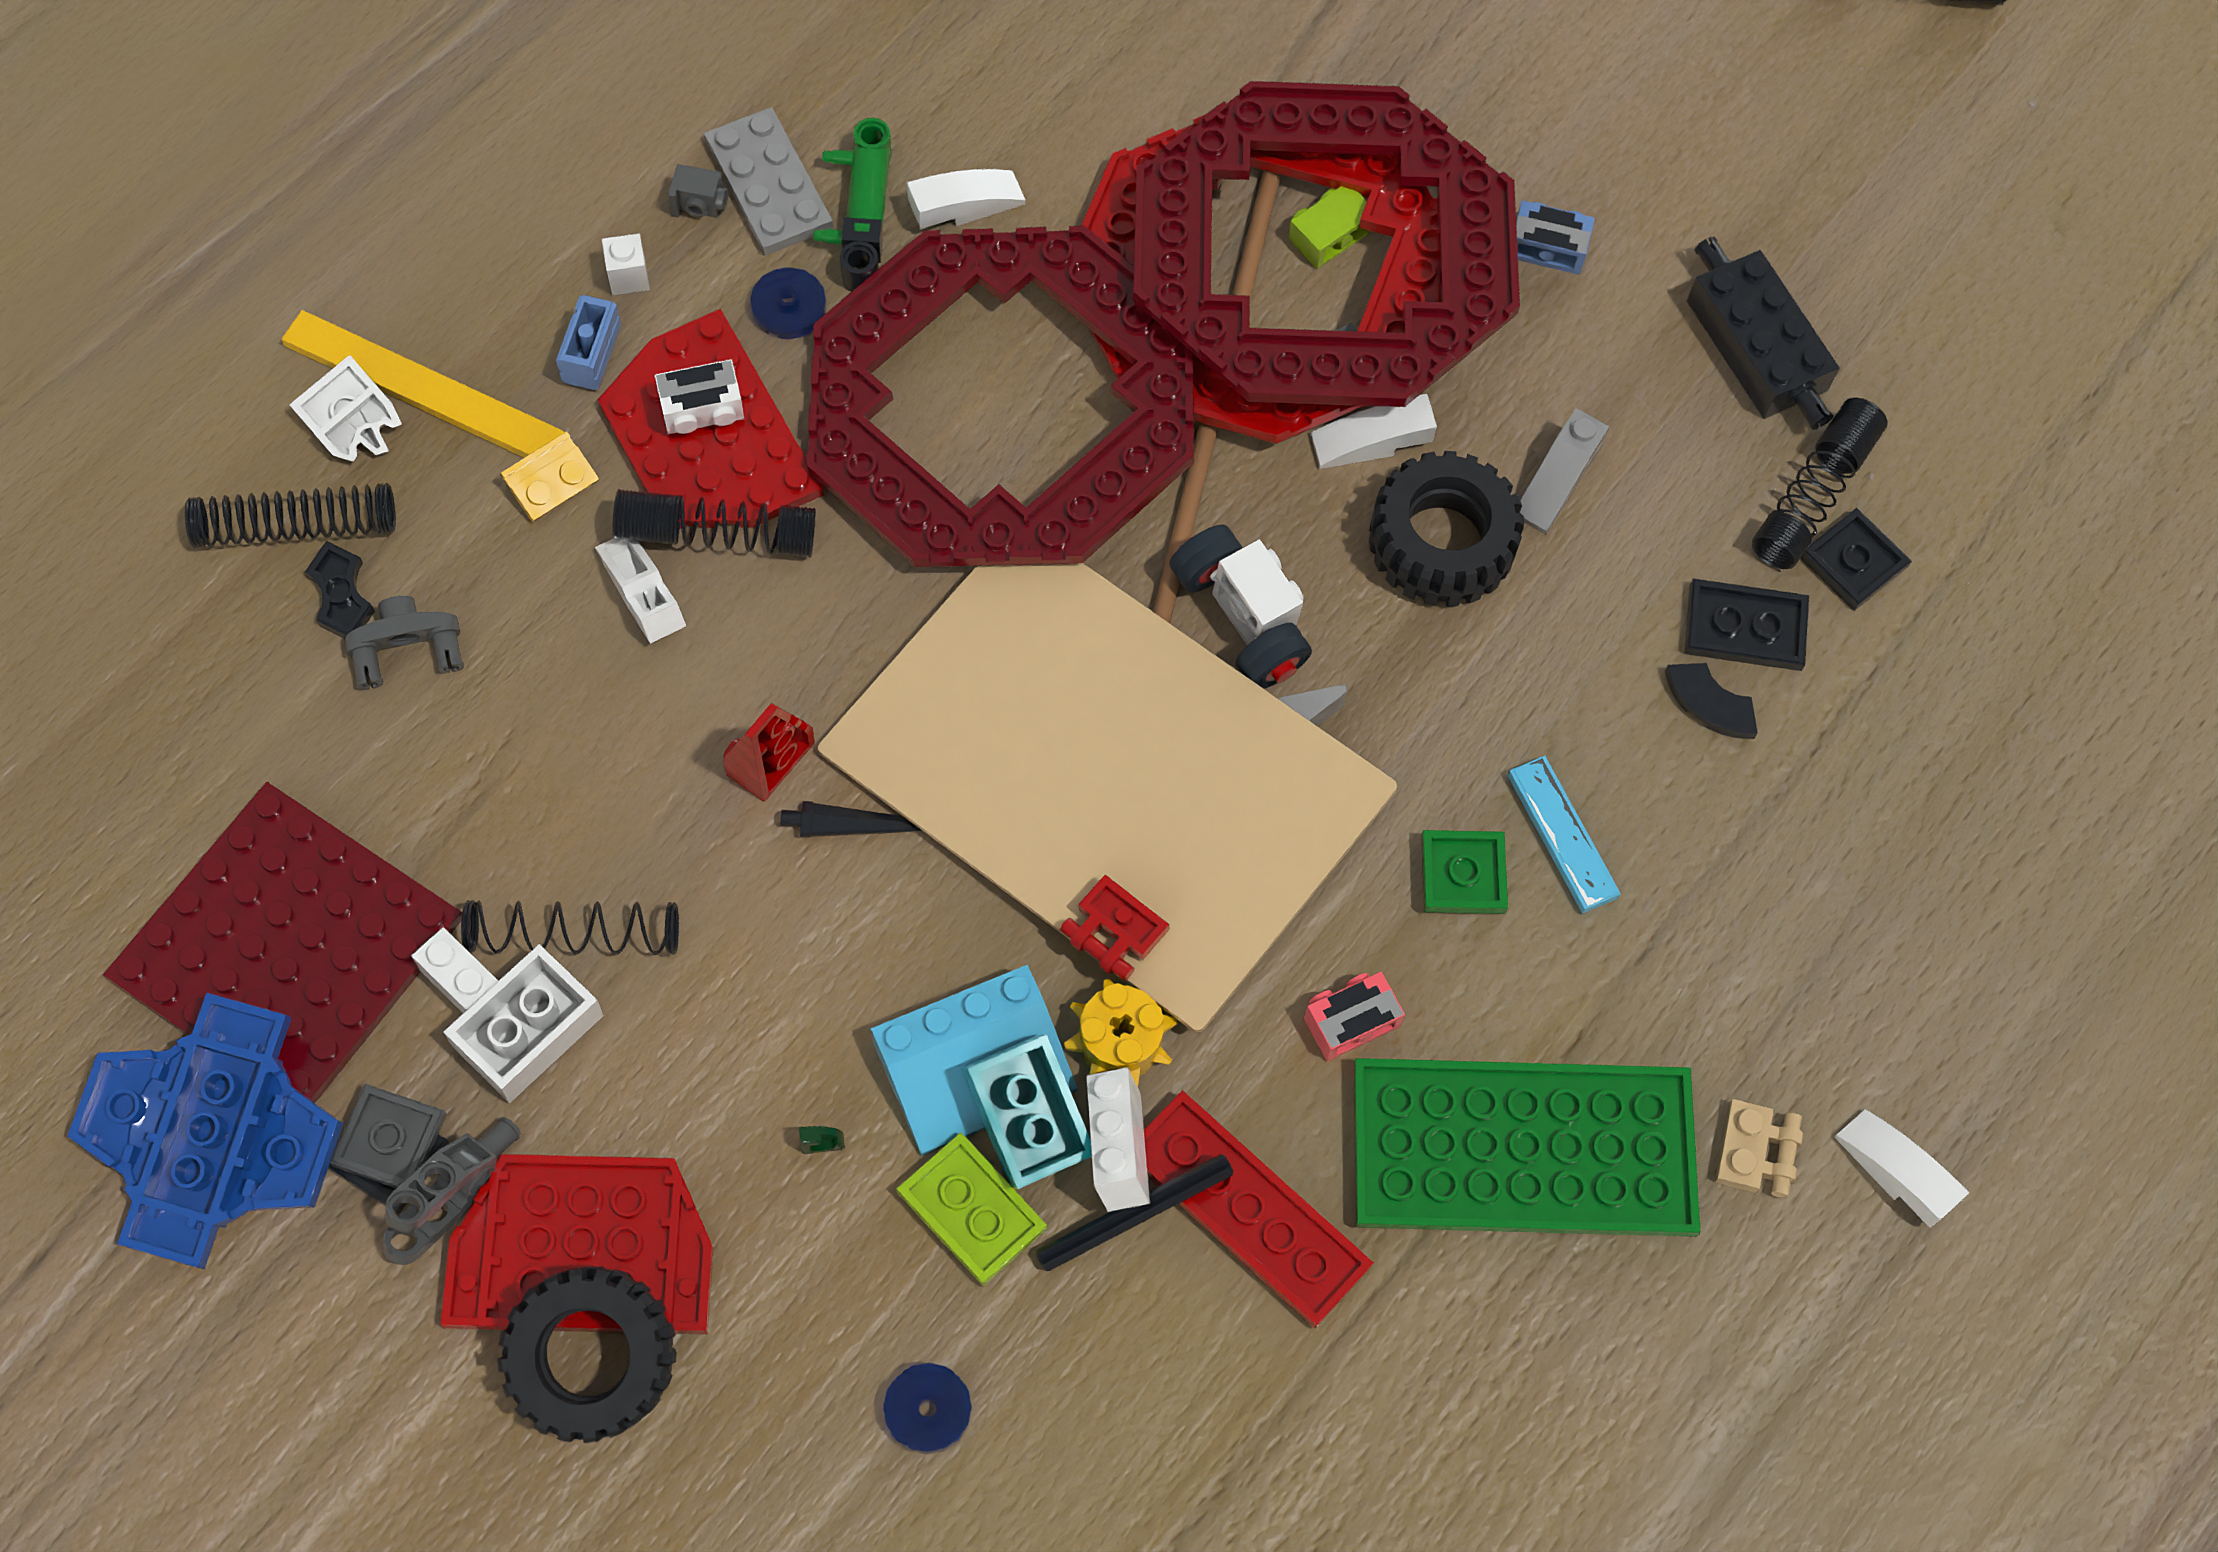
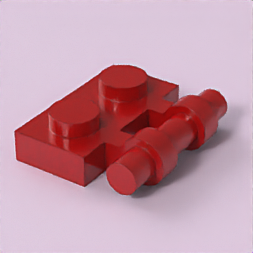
(1122, 917)

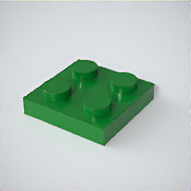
(1464, 872)

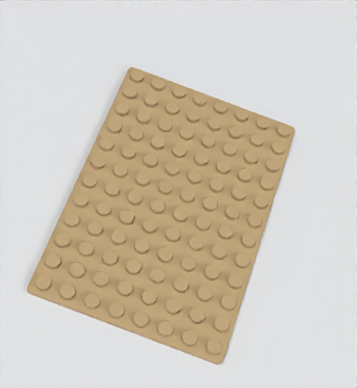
(1086, 737)

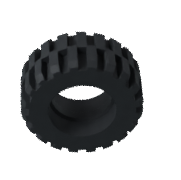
(1458, 486)
(527, 1365)

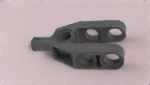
(461, 1172)

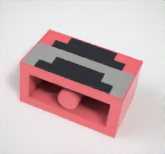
(1353, 1015)

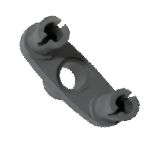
(400, 627)

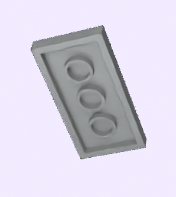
(768, 181)

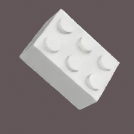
(524, 1023)

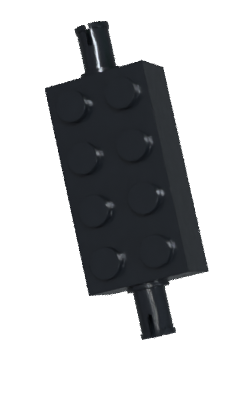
(1762, 334)

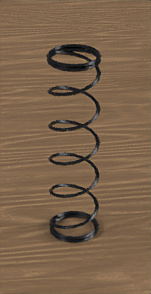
(470, 931)

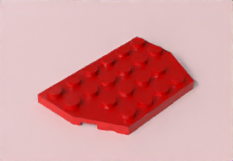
(736, 462)
(573, 1213)

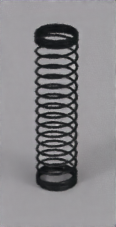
(197, 520)

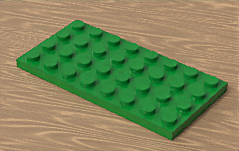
(1525, 1147)

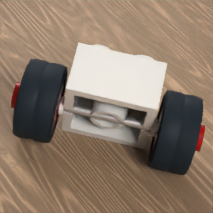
(1254, 598)

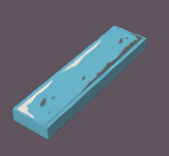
(1563, 834)

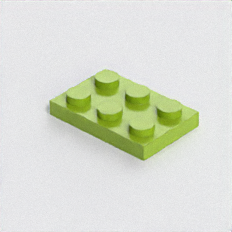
(972, 1209)

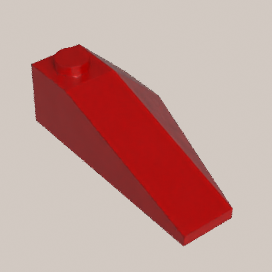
(768, 751)

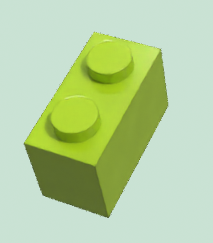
(1328, 226)

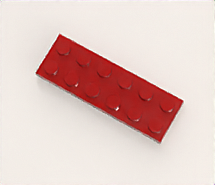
(1255, 1213)

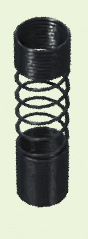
(1841, 448)
(655, 519)

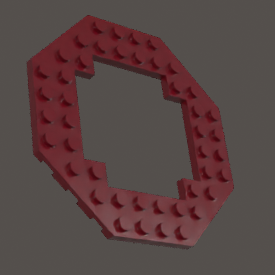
(1324, 365)
(911, 505)

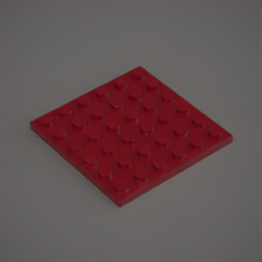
(289, 924)

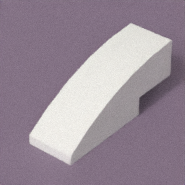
(963, 196)
(1374, 433)
(641, 588)
(1901, 1167)

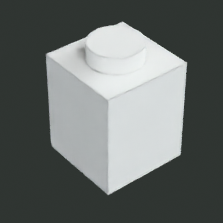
(625, 264)

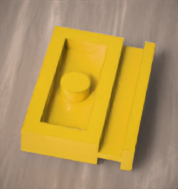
(549, 477)

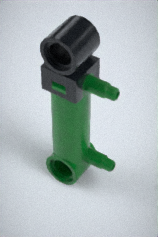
(866, 201)

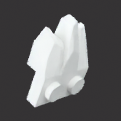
(347, 411)

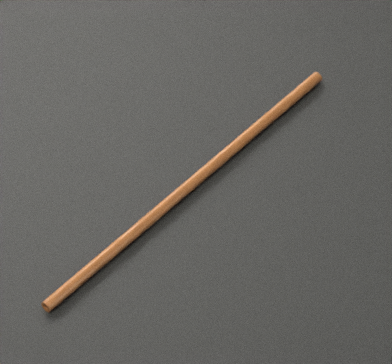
(1206, 433)

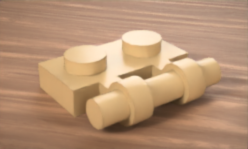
(1745, 1147)

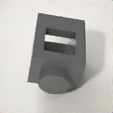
(697, 192)

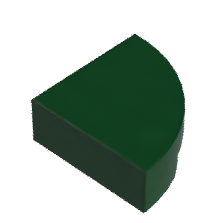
(821, 1139)

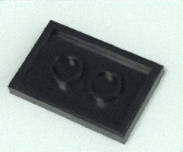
(1747, 624)

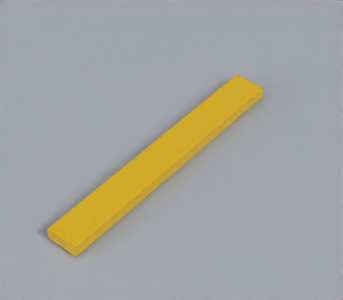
(421, 386)

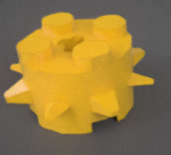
(1121, 1009)

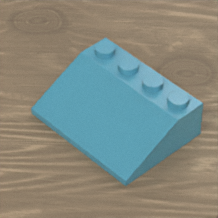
(932, 1044)

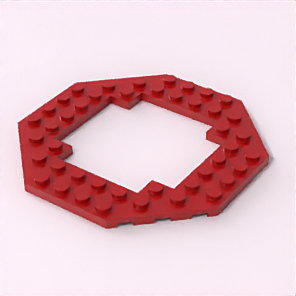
(1407, 272)

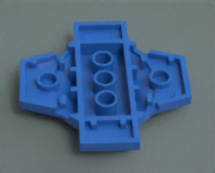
(205, 1130)

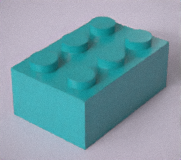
(1028, 1111)

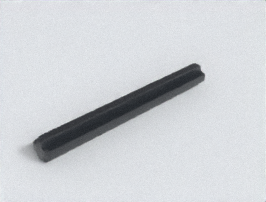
(1121, 1220)

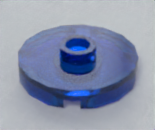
(788, 318)
(923, 1385)

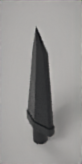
(833, 820)

